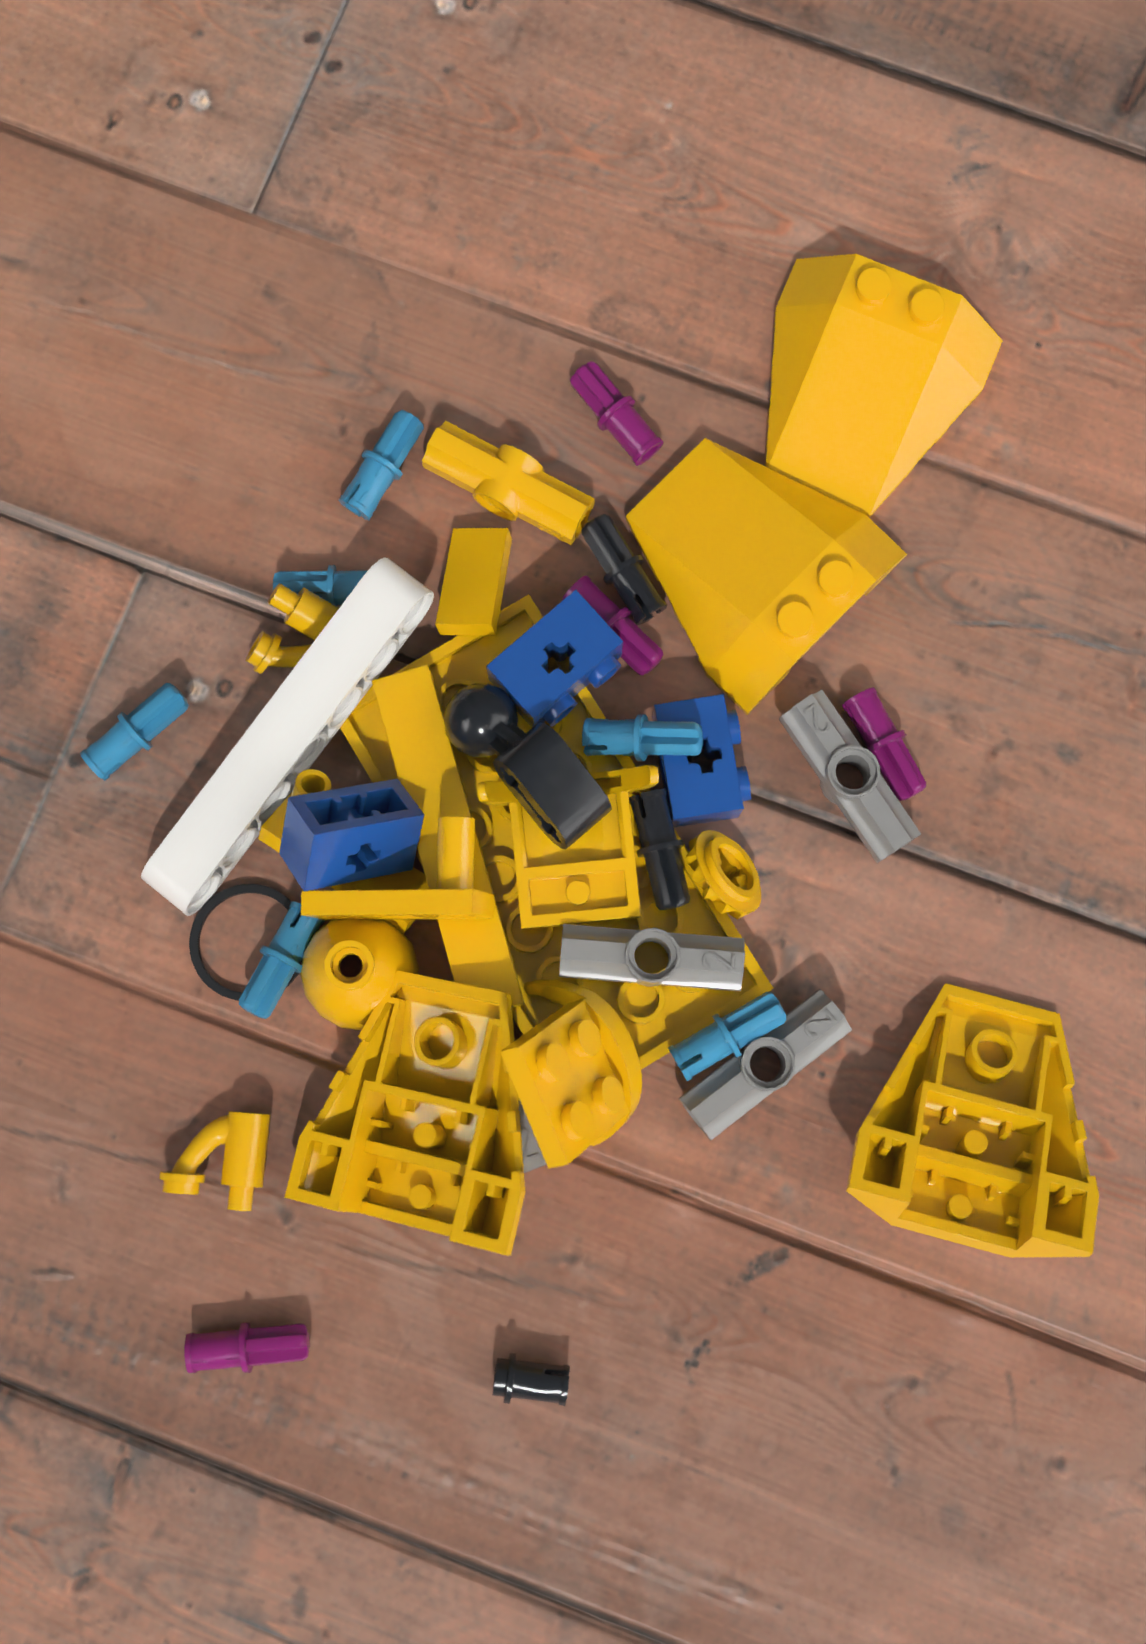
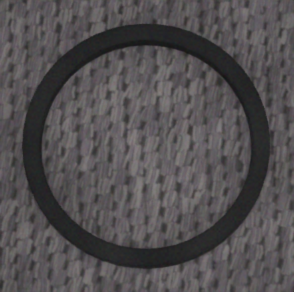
(211, 904)

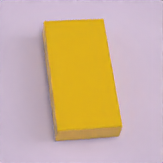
(474, 581)

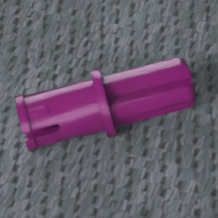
(615, 412)
(637, 647)
(885, 743)
(246, 1347)

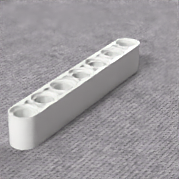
(287, 735)

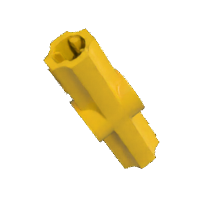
(508, 482)

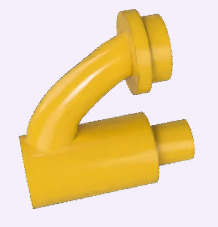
(304, 613)
(243, 1161)

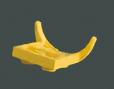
(591, 877)
(574, 1072)

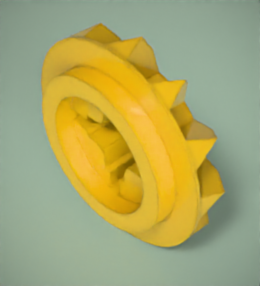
(724, 873)

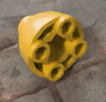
(351, 1000)

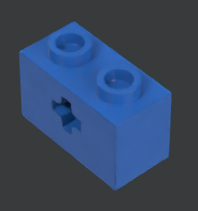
(566, 631)
(712, 795)
(350, 834)

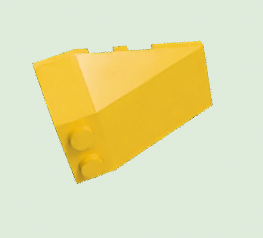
(868, 375)
(755, 564)
(423, 1118)
(981, 1133)

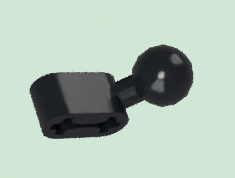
(531, 764)

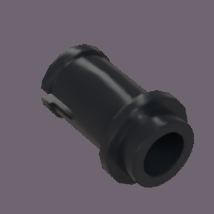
(530, 1381)

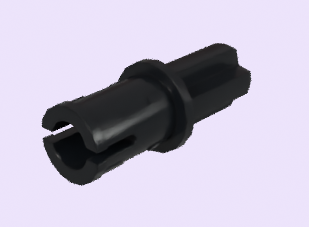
(623, 568)
(660, 849)

